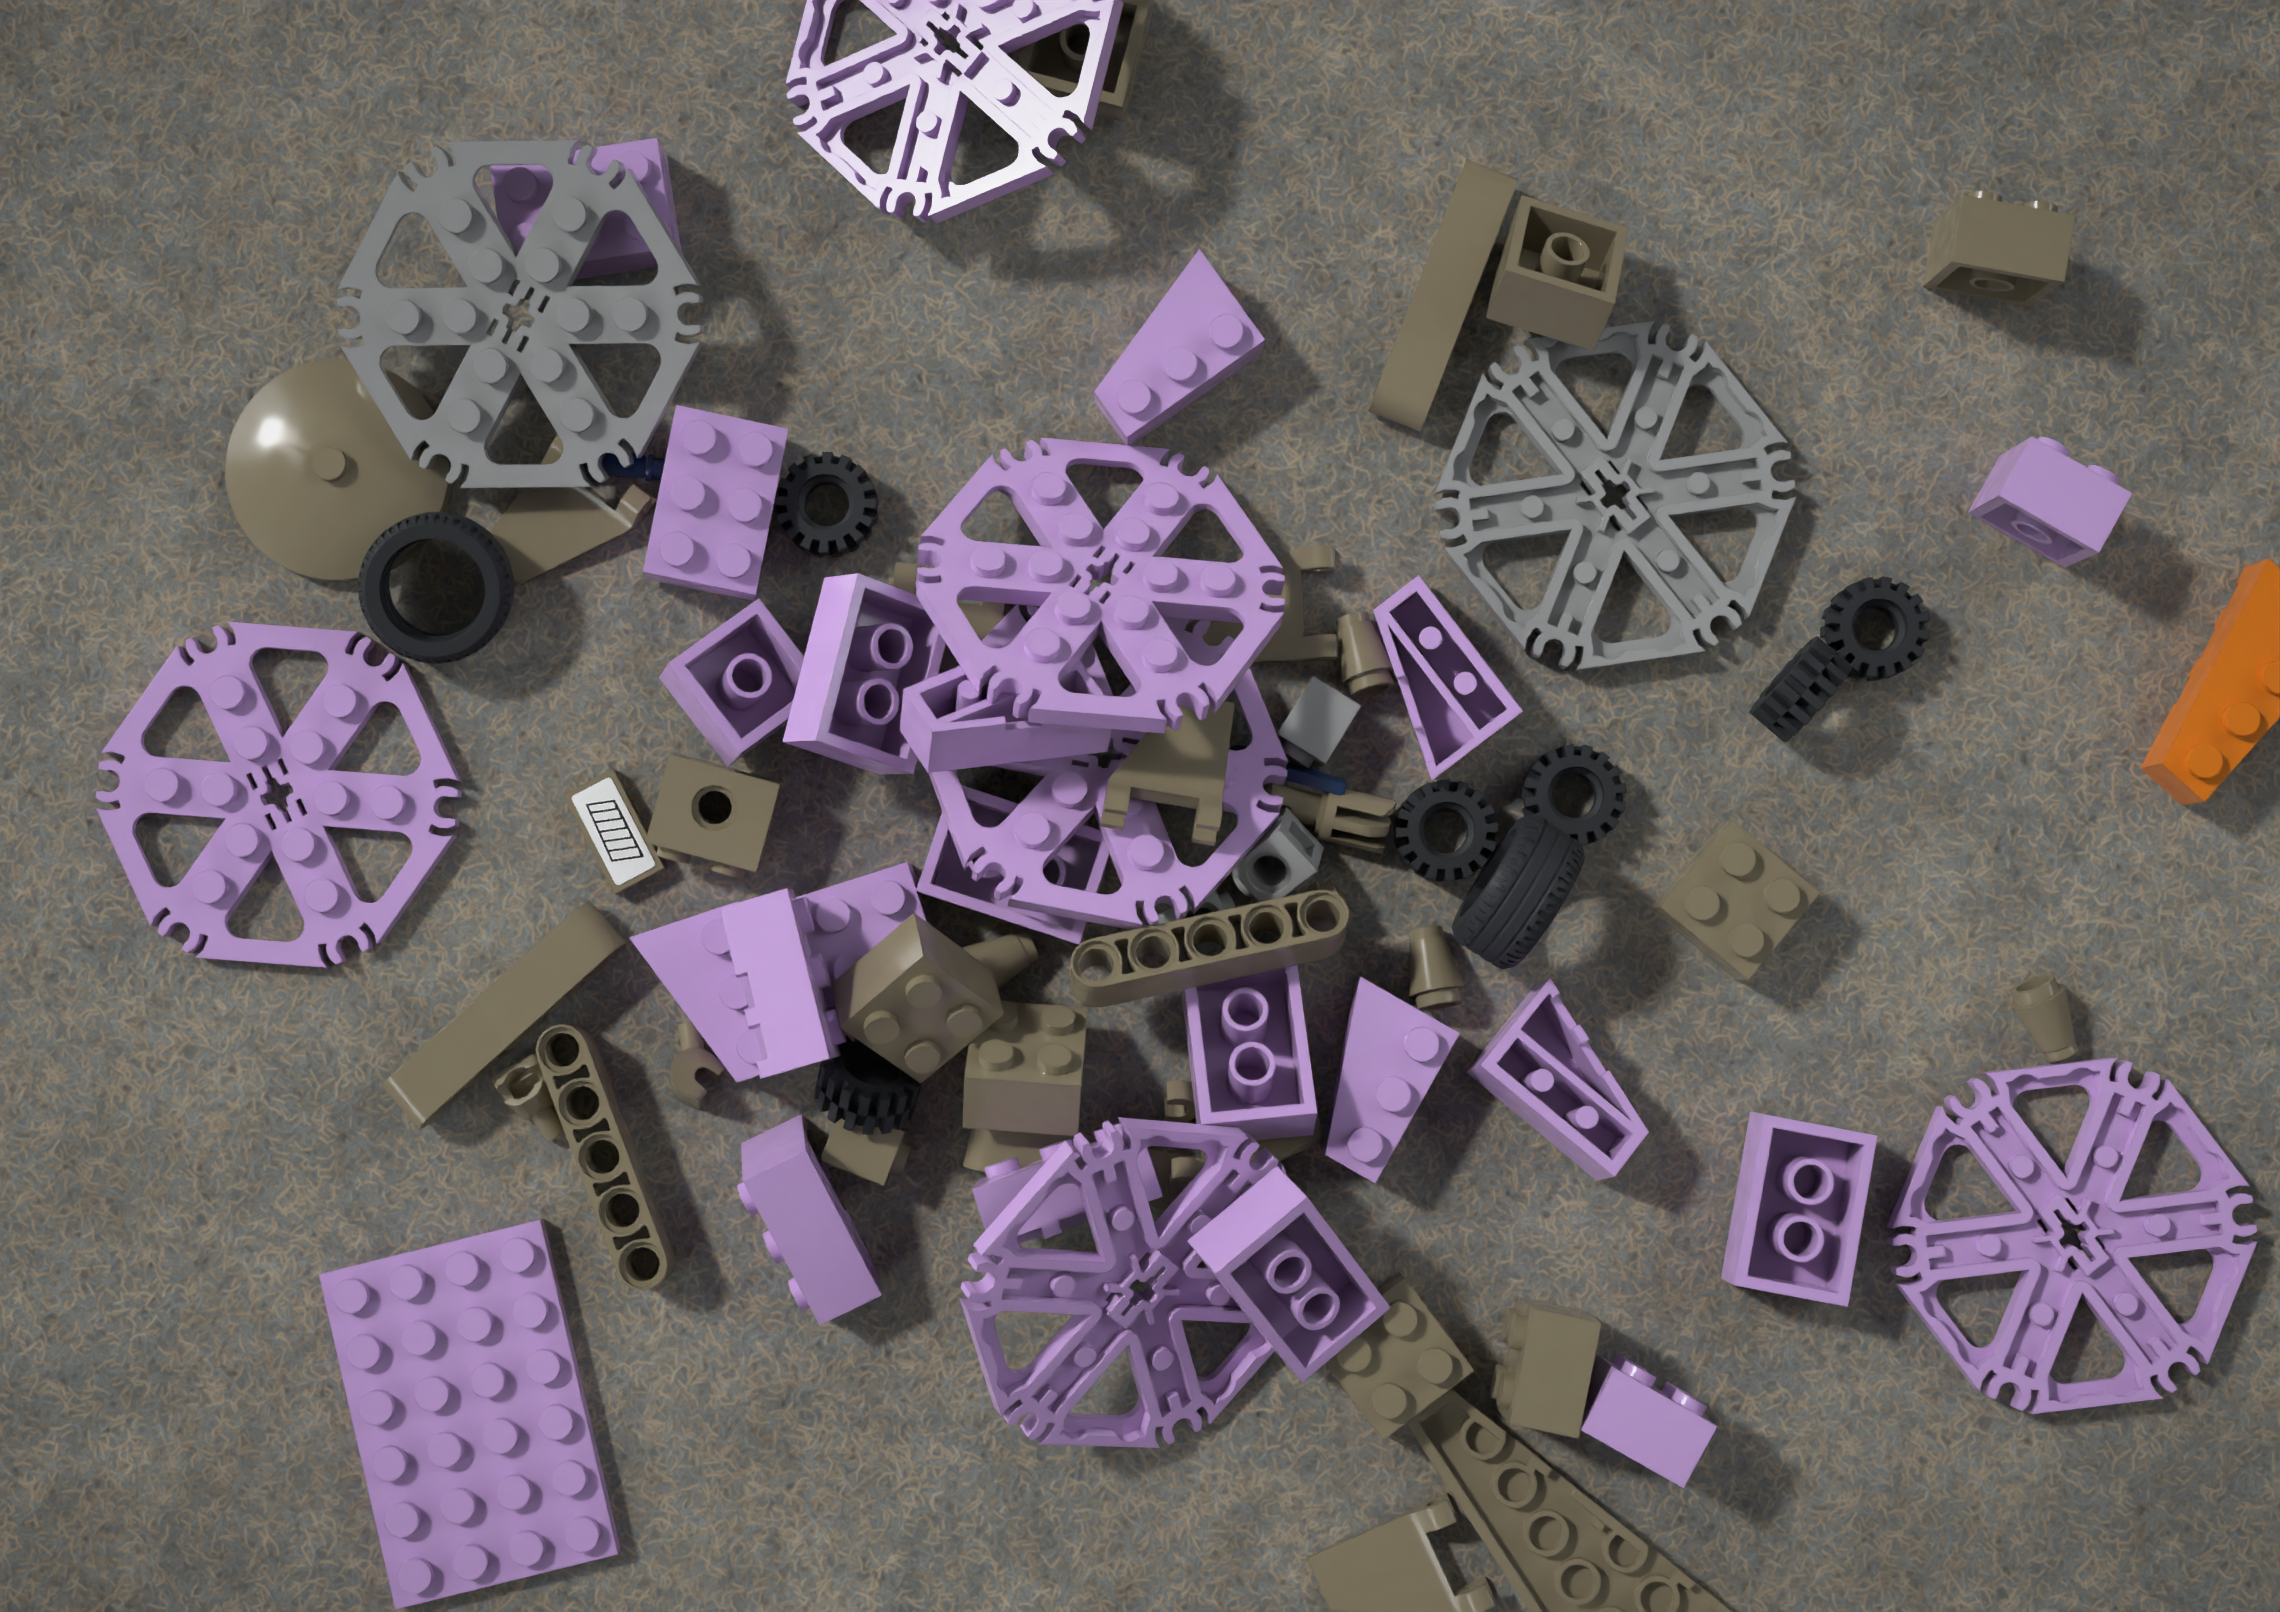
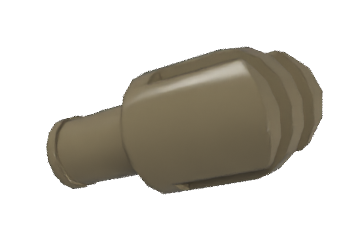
(1347, 820)

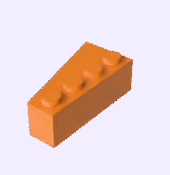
(2228, 694)

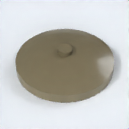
(324, 473)

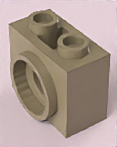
(684, 830)

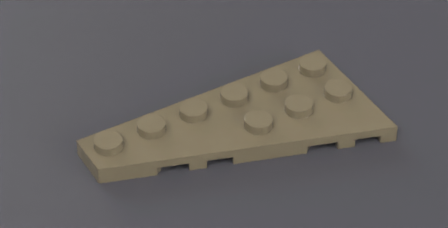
(1543, 1529)

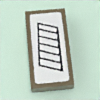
(614, 831)

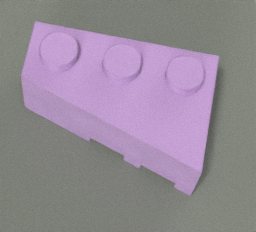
(782, 981)

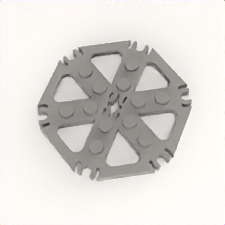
(572, 315)
(1663, 487)

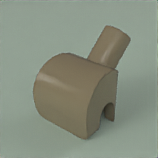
(691, 1064)
(528, 1095)

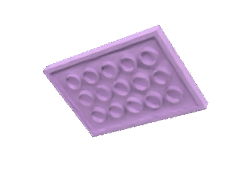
(469, 1414)

